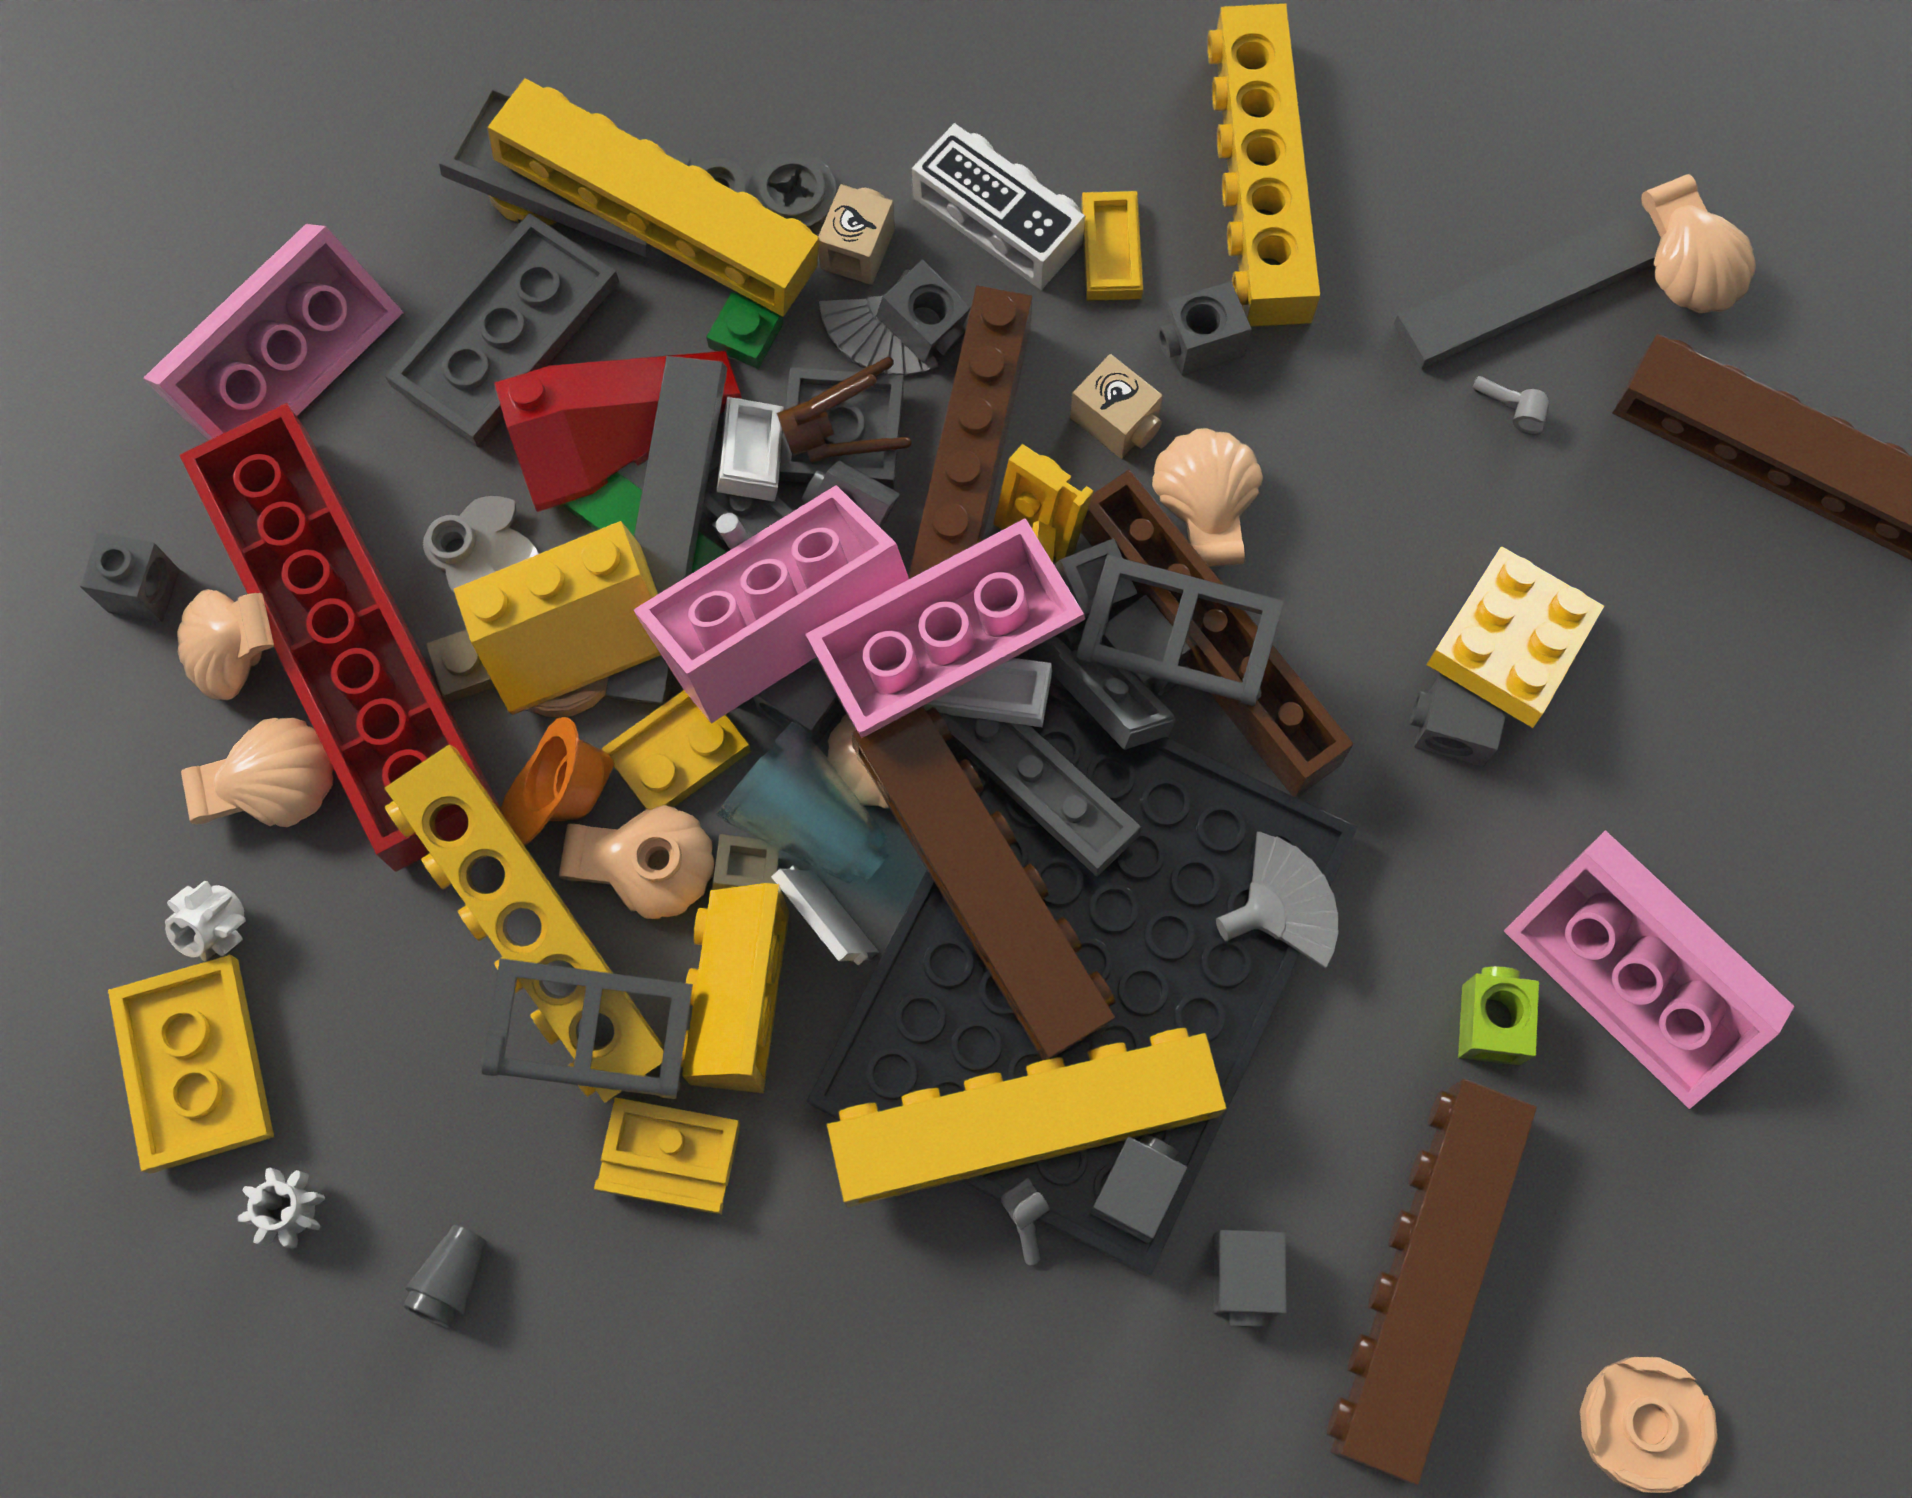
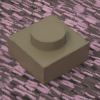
(458, 667)
(744, 862)

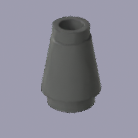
(446, 1278)

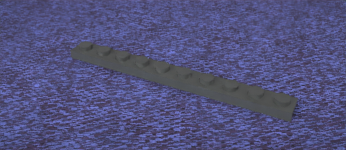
(1006, 752)

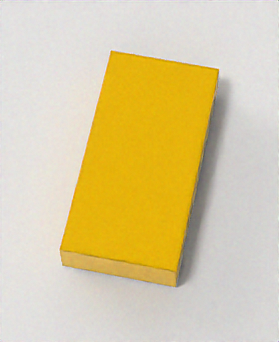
(1112, 246)

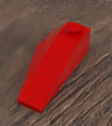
(586, 421)

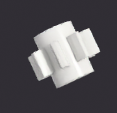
(204, 921)
(269, 1197)

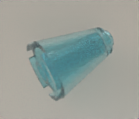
(806, 809)

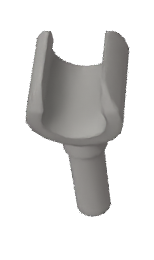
(1530, 404)
(1024, 1207)

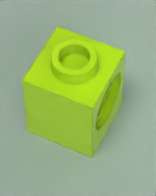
(1484, 1040)

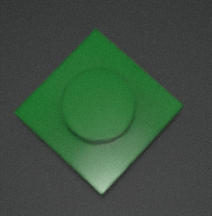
(744, 330)

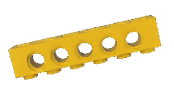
(1261, 40)
(448, 781)

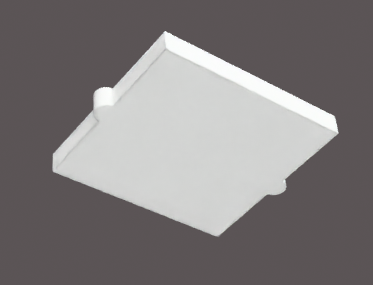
(825, 915)

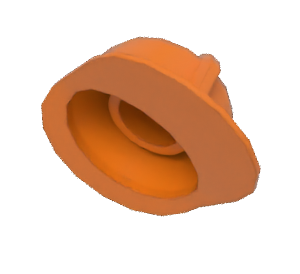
(556, 782)

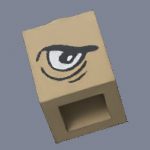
(856, 233)
(1117, 407)

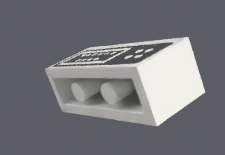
(998, 205)

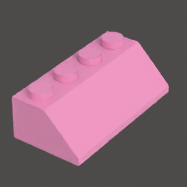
(276, 336)
(749, 610)
(944, 627)
(1650, 970)

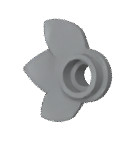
(486, 537)

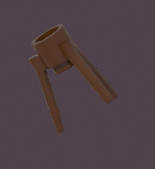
(808, 422)

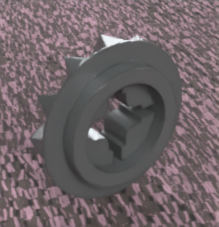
(780, 175)

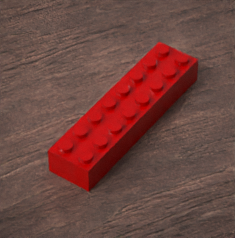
(330, 619)

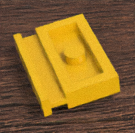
(1041, 492)
(675, 752)
(668, 1155)

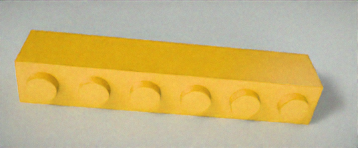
(654, 196)
(1024, 1118)

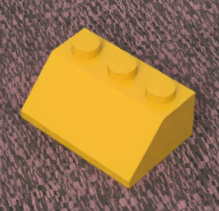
(561, 617)
(735, 987)

